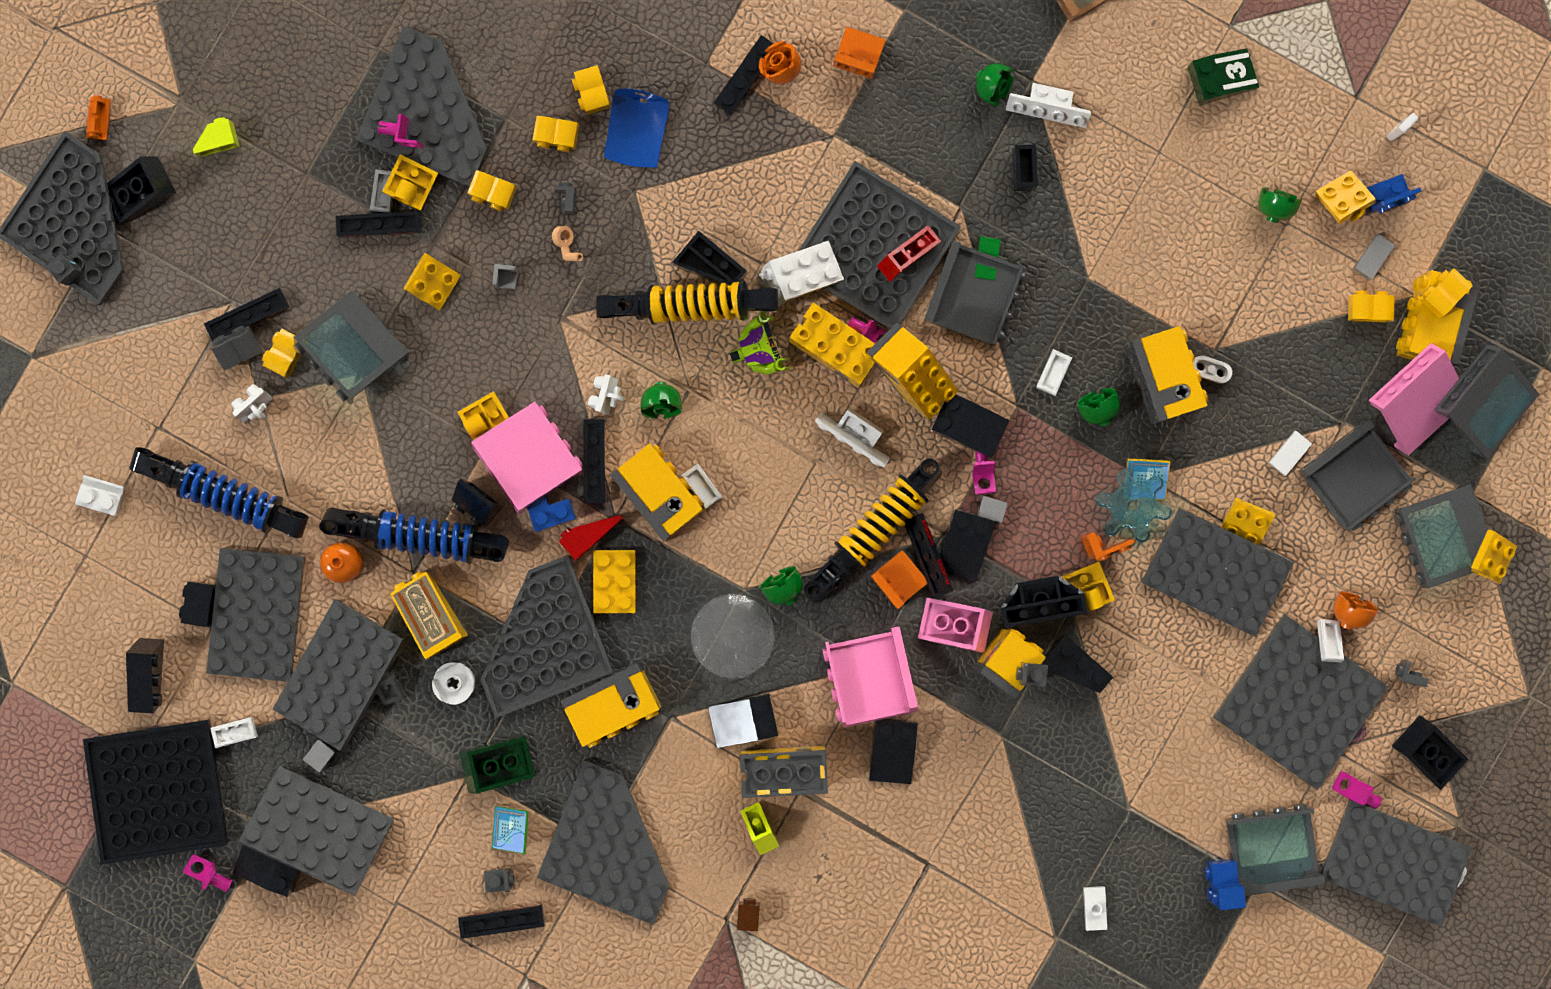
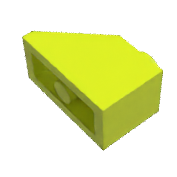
(217, 138)
(759, 828)

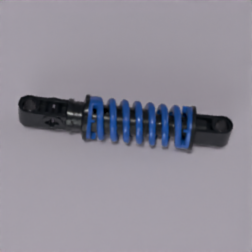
(217, 493)
(415, 536)

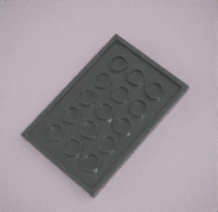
(1217, 572)
(255, 615)
(338, 675)
(316, 831)
(1395, 863)

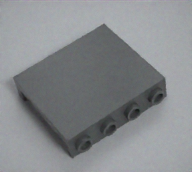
(974, 304)
(1356, 476)

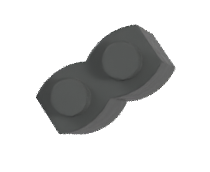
(236, 347)

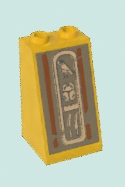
(427, 614)

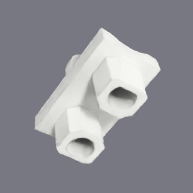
(608, 394)
(253, 406)

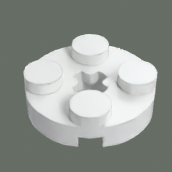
(465, 686)

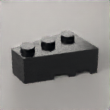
(709, 261)
(144, 675)

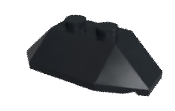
(1042, 601)

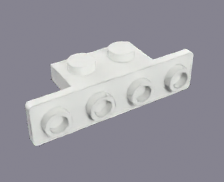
(1049, 104)
(857, 433)

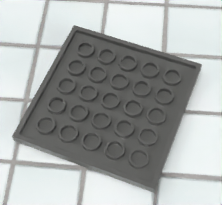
(866, 224)
(1298, 705)

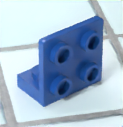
(1391, 193)

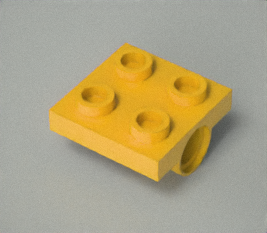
(410, 182)
(1345, 197)
(432, 281)
(483, 415)
(1248, 520)
(1493, 557)
(1094, 585)

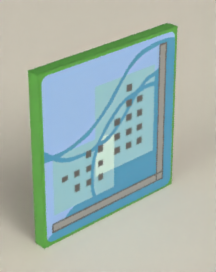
(510, 829)

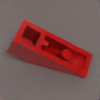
(908, 253)
(584, 537)

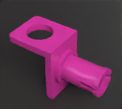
(399, 130)
(868, 330)
(983, 469)
(1357, 791)
(208, 874)

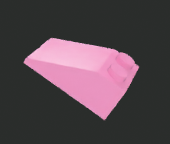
(955, 625)

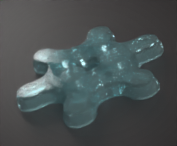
(1133, 519)

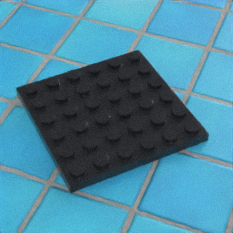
(155, 792)

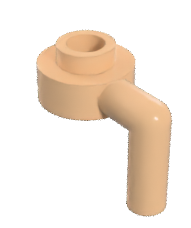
(564, 242)

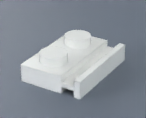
(100, 495)

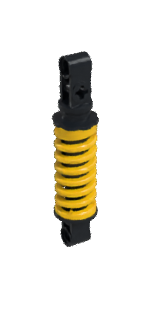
(689, 304)
(854, 549)

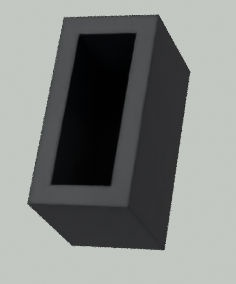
(1024, 167)
(197, 604)

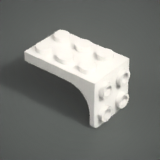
(801, 272)

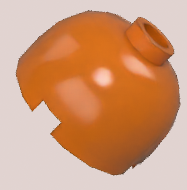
(780, 63)
(341, 562)
(1353, 611)

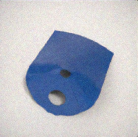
(636, 128)

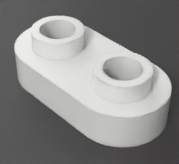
(1210, 369)

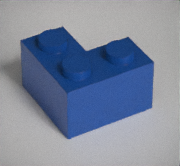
(548, 516)
(1224, 889)

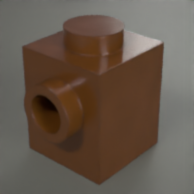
(748, 915)

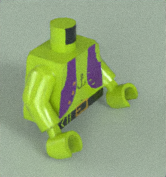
(759, 347)

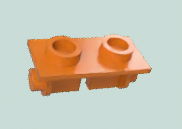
(98, 118)

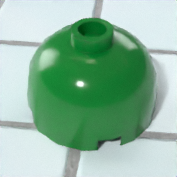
(994, 82)
(1278, 204)
(661, 400)
(1100, 407)
(783, 587)

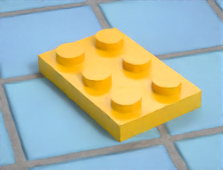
(614, 581)

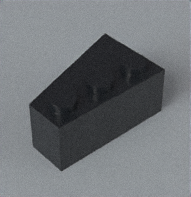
(1074, 664)

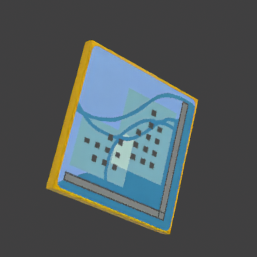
(1144, 469)

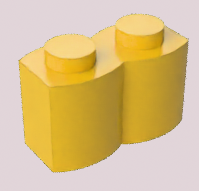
(591, 90)
(555, 133)
(491, 190)
(1446, 292)
(1371, 308)
(282, 356)

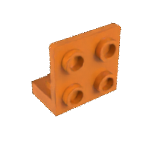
(859, 52)
(1094, 543)
(899, 579)

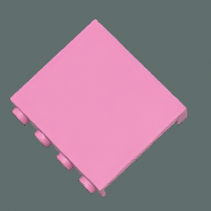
(1413, 395)
(527, 456)
(870, 678)

